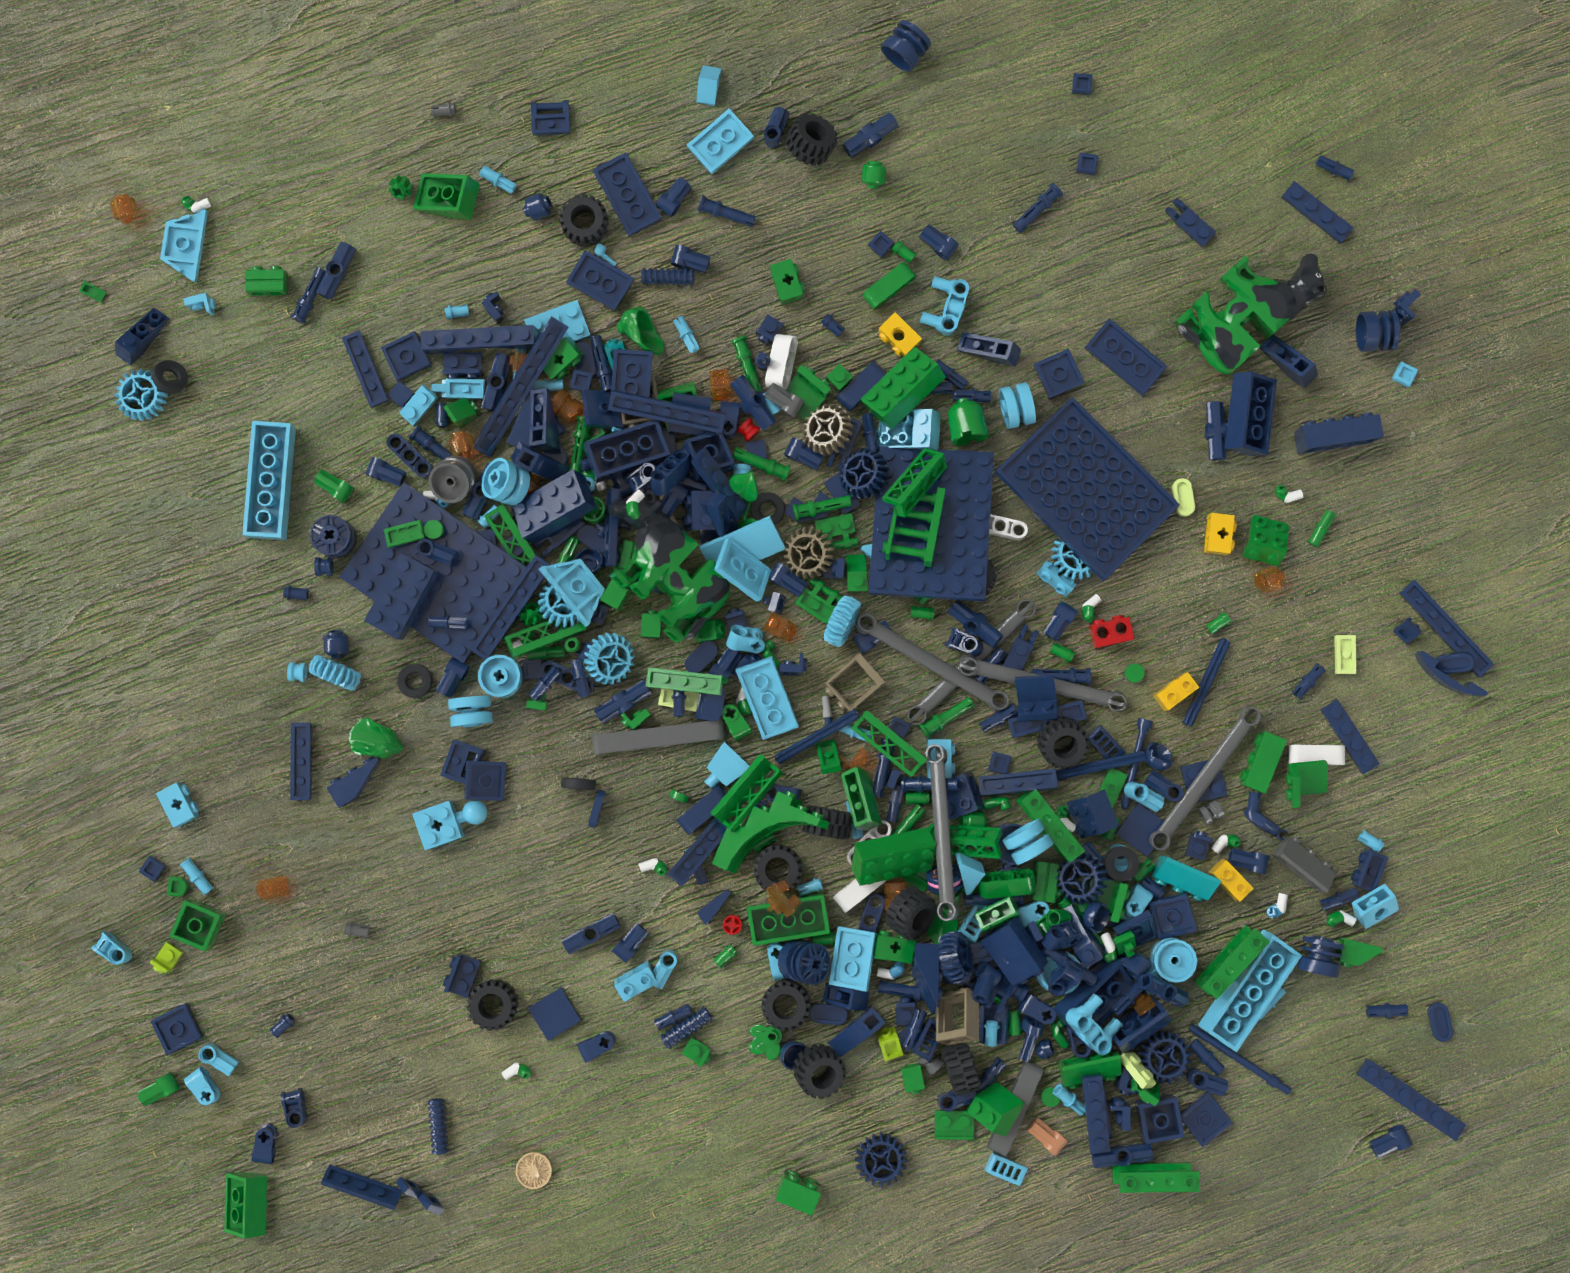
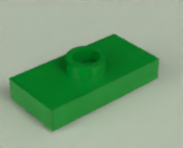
(404, 533)
(1113, 784)

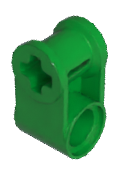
(737, 725)
(1051, 919)

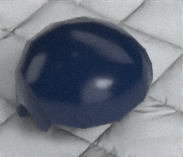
(592, 559)
(1158, 756)
(1096, 916)
(790, 1052)

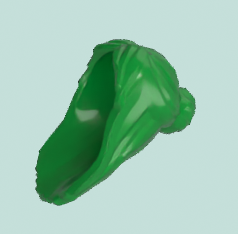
(639, 327)
(374, 739)

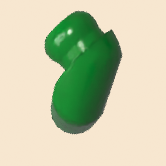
(997, 801)

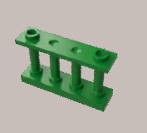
(929, 535)
(1064, 842)
(1231, 961)
(1156, 1177)

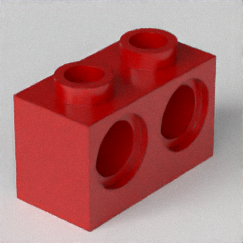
(1112, 636)

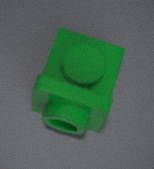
(711, 631)
(639, 718)
(697, 1051)

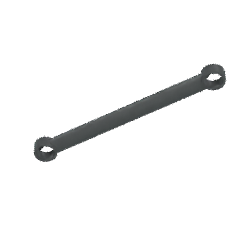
(932, 662)
(945, 687)
(1062, 687)
(1204, 778)
(942, 834)

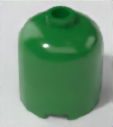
(967, 422)

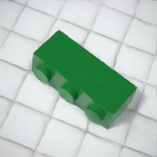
(1262, 762)
(861, 799)

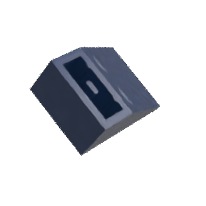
(927, 973)

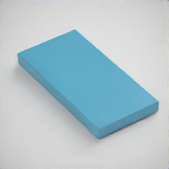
(758, 539)
(767, 698)

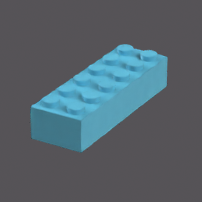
(269, 480)
(1247, 998)

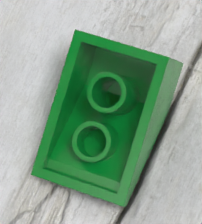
(447, 195)

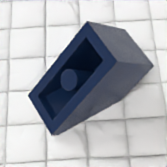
(846, 997)

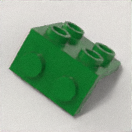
(809, 389)
(1266, 541)
(1306, 779)
(1113, 897)

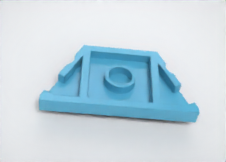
(184, 243)
(576, 587)

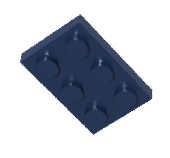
(600, 280)
(632, 371)

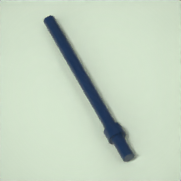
(1272, 1080)

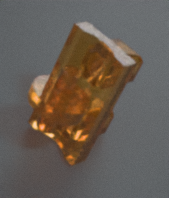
(779, 901)

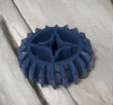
(867, 479)
(1084, 885)
(956, 957)
(1162, 1063)
(885, 1152)

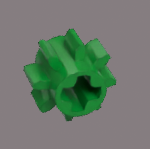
(400, 187)
(531, 614)

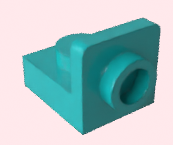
(610, 346)

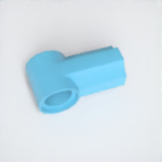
(1144, 796)
(663, 970)
(220, 1060)

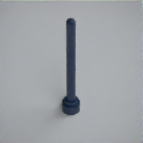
(1143, 727)

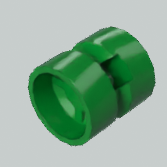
(597, 514)

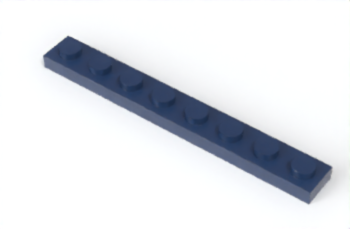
(520, 386)

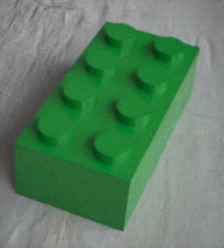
(903, 388)
(893, 856)
(807, 921)

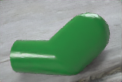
(769, 645)
(1057, 1034)

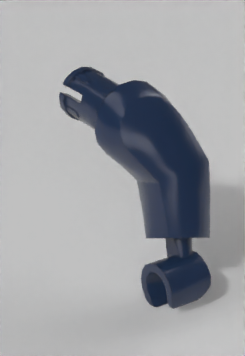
(1258, 819)

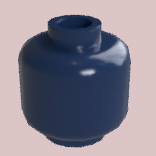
(538, 206)
(336, 644)

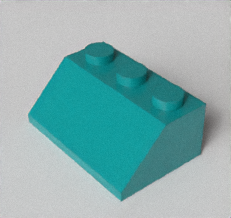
(1184, 878)

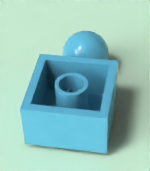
(425, 820)

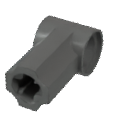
(786, 401)

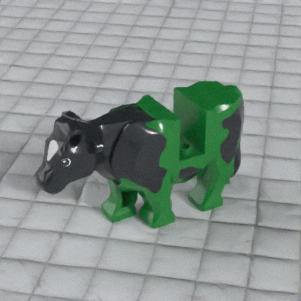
(1257, 299)
(657, 557)

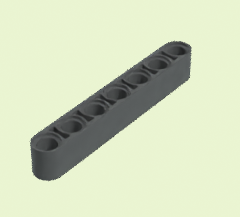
(658, 737)

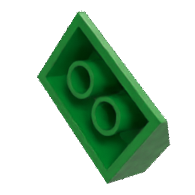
(1073, 1068)
(245, 1204)

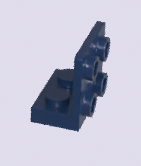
(1036, 697)
(964, 800)

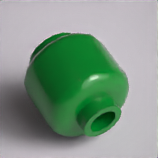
(873, 174)
(973, 819)

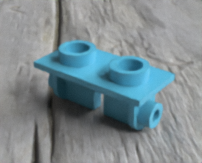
(1049, 574)

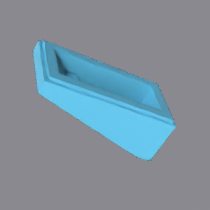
(965, 925)
(991, 1163)

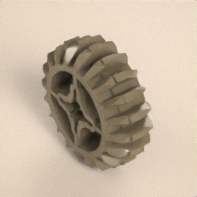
(815, 436)
(804, 560)

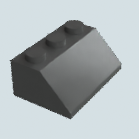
(1304, 864)

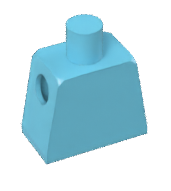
(725, 767)

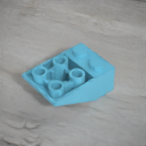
(916, 431)

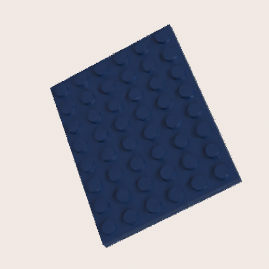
(1087, 489)
(962, 536)
(467, 589)

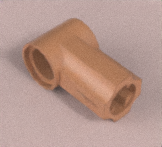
(1051, 1139)

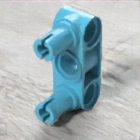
(953, 307)
(1088, 1030)

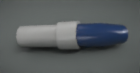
(827, 712)

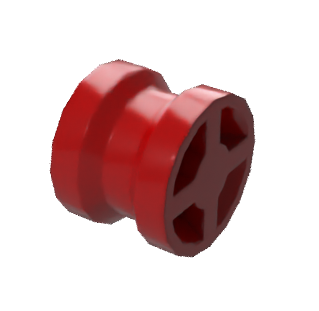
(748, 430)
(731, 927)

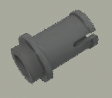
(443, 110)
(356, 930)

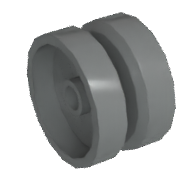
(452, 479)

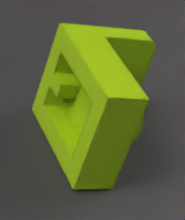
(166, 958)
(889, 1043)

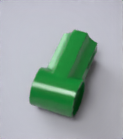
(338, 488)
(161, 1088)

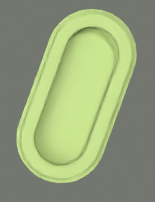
(1183, 494)

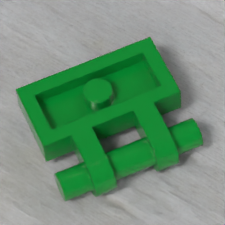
(838, 526)
(816, 605)

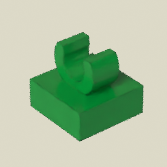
(538, 705)
(1125, 943)

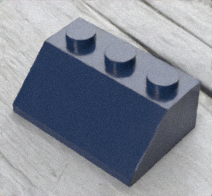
(1140, 1028)

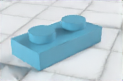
(418, 405)

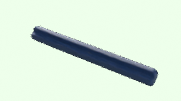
(1206, 682)
(817, 736)
(1101, 765)

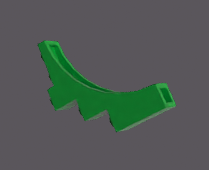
(761, 823)

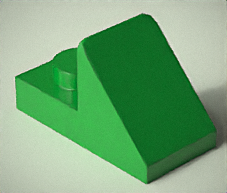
(828, 757)

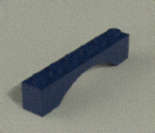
(475, 338)

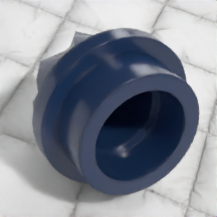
(1044, 1049)

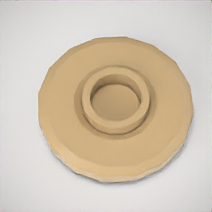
(533, 1170)

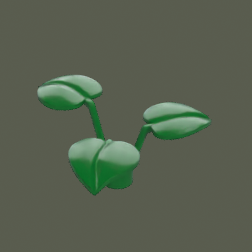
(746, 487)
(939, 926)

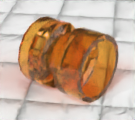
(566, 406)
(892, 889)

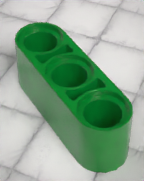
(889, 285)
(1007, 883)

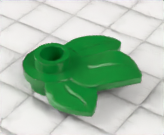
(763, 1042)

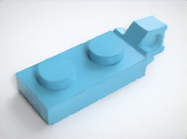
(460, 388)

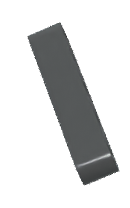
(1024, 1088)

